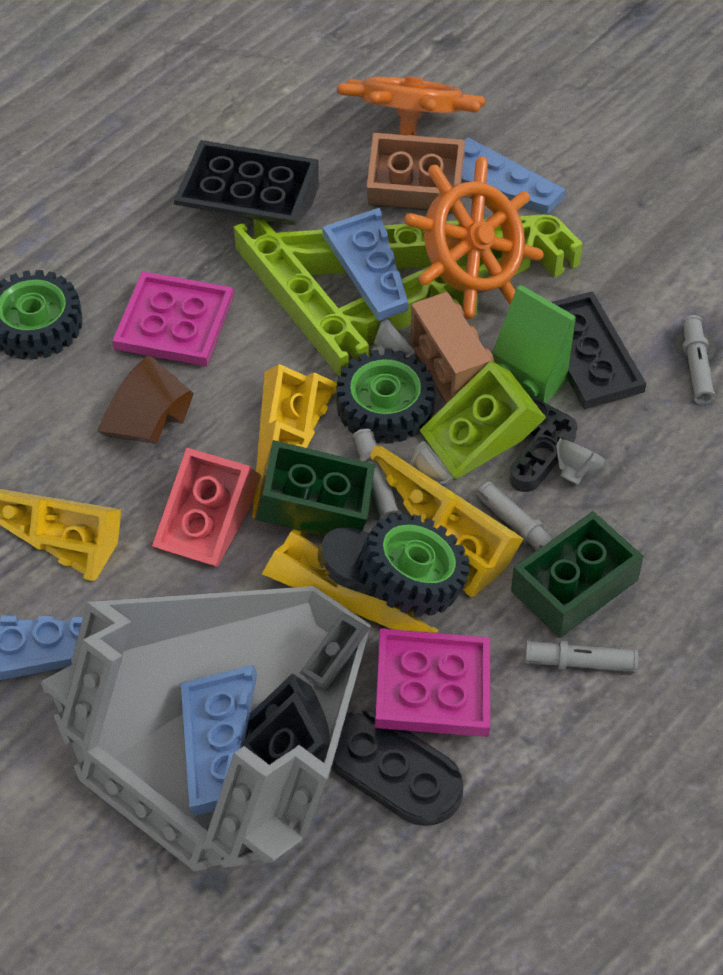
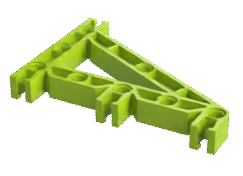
(290, 258)

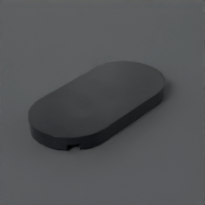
(340, 557)
(398, 770)

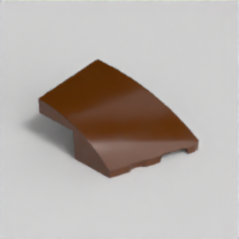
(145, 403)

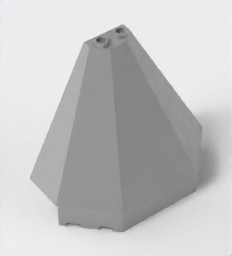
(127, 724)

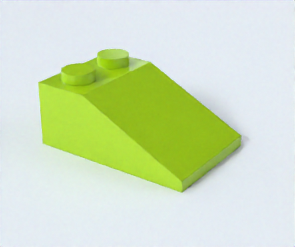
(482, 421)

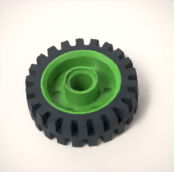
(38, 314)
(385, 395)
(413, 564)

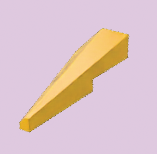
(289, 411)
(69, 530)
(485, 540)
(298, 566)

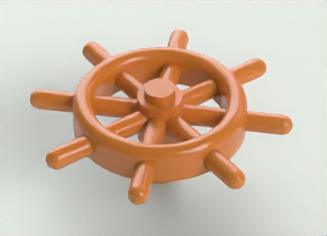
(411, 97)
(473, 237)

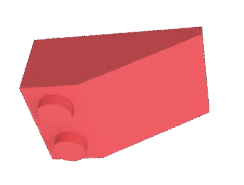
(206, 507)

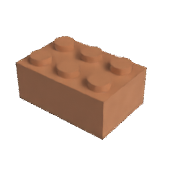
(401, 165)
(446, 344)

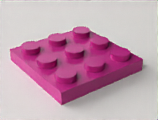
(173, 318)
(433, 683)

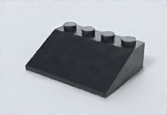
(249, 183)

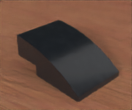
(286, 720)

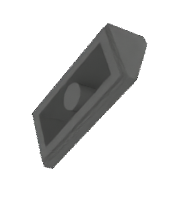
(334, 651)

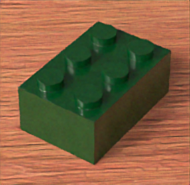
(314, 490)
(576, 574)

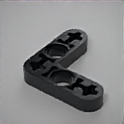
(544, 438)

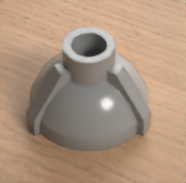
(390, 338)
(577, 461)
(430, 464)

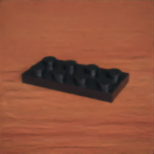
(599, 361)

